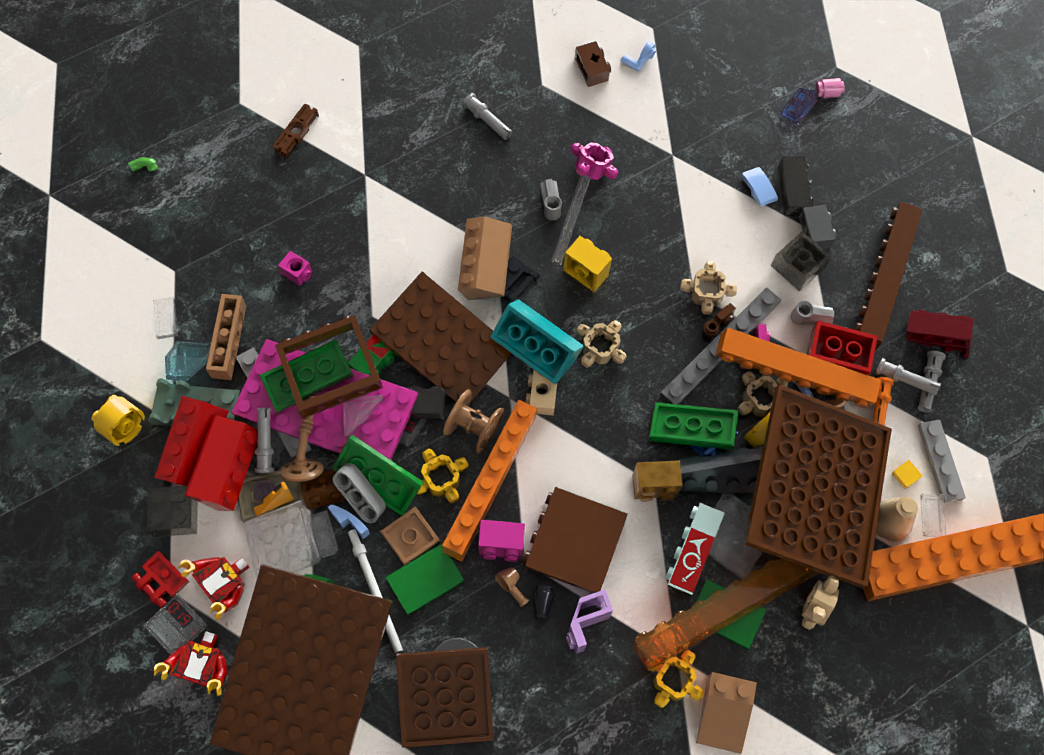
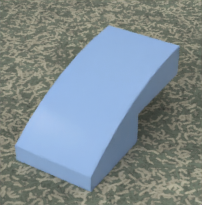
(760, 186)
(345, 518)

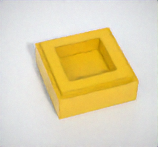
(907, 474)

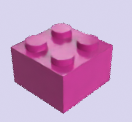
(501, 540)

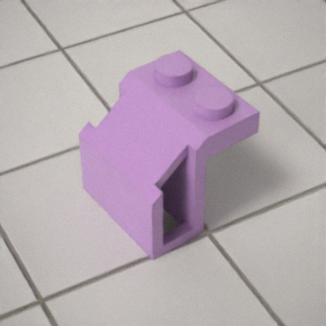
(575, 635)

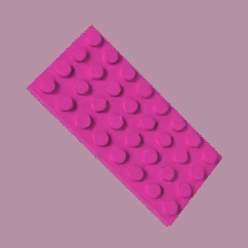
(380, 430)

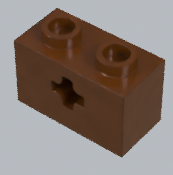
(592, 63)

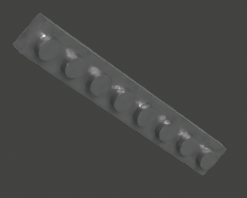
(707, 361)

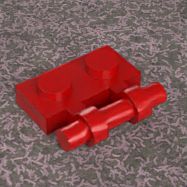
(165, 574)

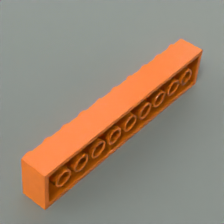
(956, 557)

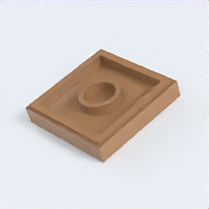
(410, 536)

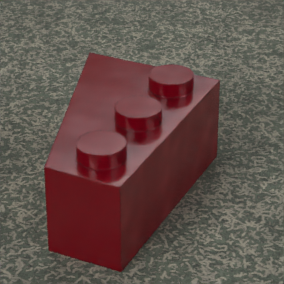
(941, 330)

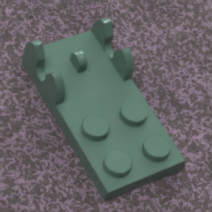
(169, 396)

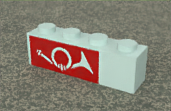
(695, 548)

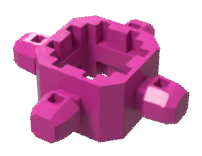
(594, 161)

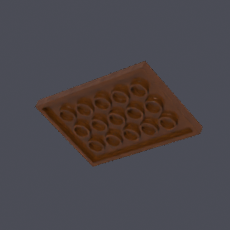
(440, 339)

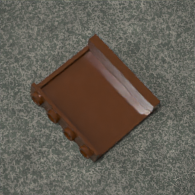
(575, 540)

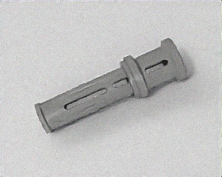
(481, 111)
(932, 372)
(898, 373)
(264, 450)

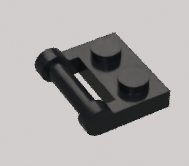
(515, 271)

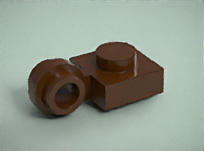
(725, 316)

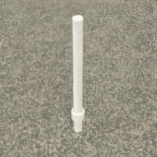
(360, 552)

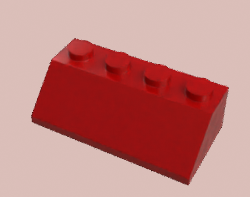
(186, 440)
(222, 463)

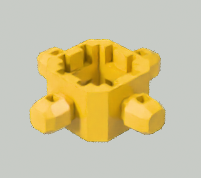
(448, 488)
(694, 692)

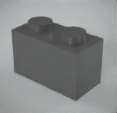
(817, 225)

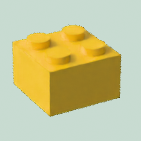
(587, 263)

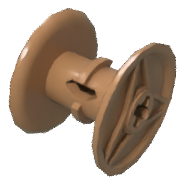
(461, 416)

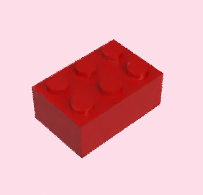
(842, 346)

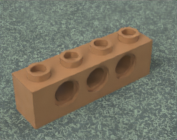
(226, 337)

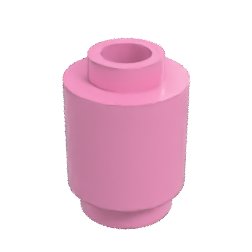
(829, 88)

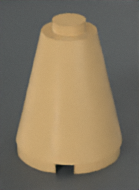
(896, 518)

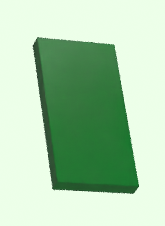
(312, 372)
(694, 425)
(390, 480)

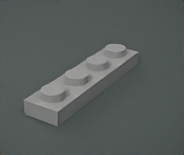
(941, 461)

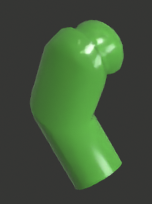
(142, 162)

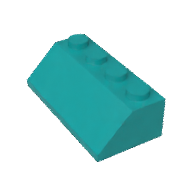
(536, 341)

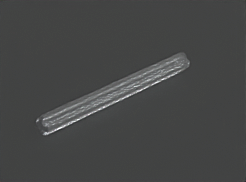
(570, 220)

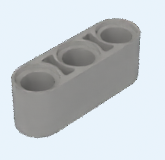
(359, 493)

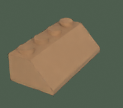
(484, 258)

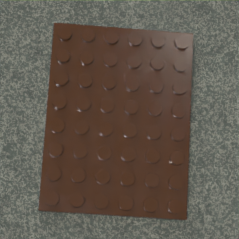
(819, 487)
(300, 667)

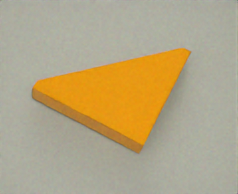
(274, 500)

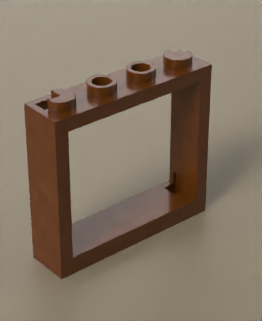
(341, 394)

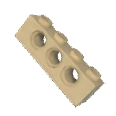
(543, 402)

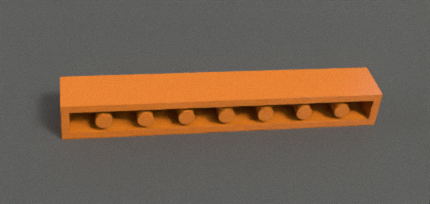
(798, 368)
(489, 481)

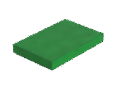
(424, 579)
(741, 631)

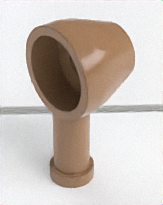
(507, 580)

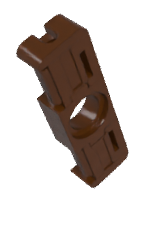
(287, 139)

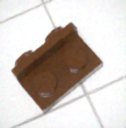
(321, 491)

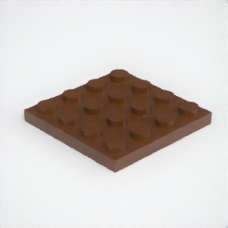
(444, 697)

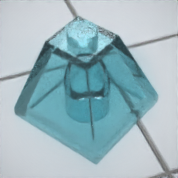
(186, 360)

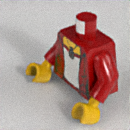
(218, 581)
(197, 664)

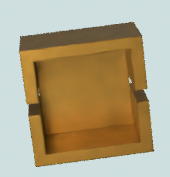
(657, 480)

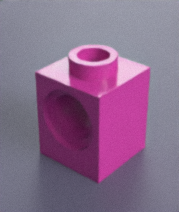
(294, 261)

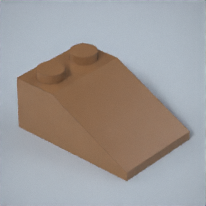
(726, 712)

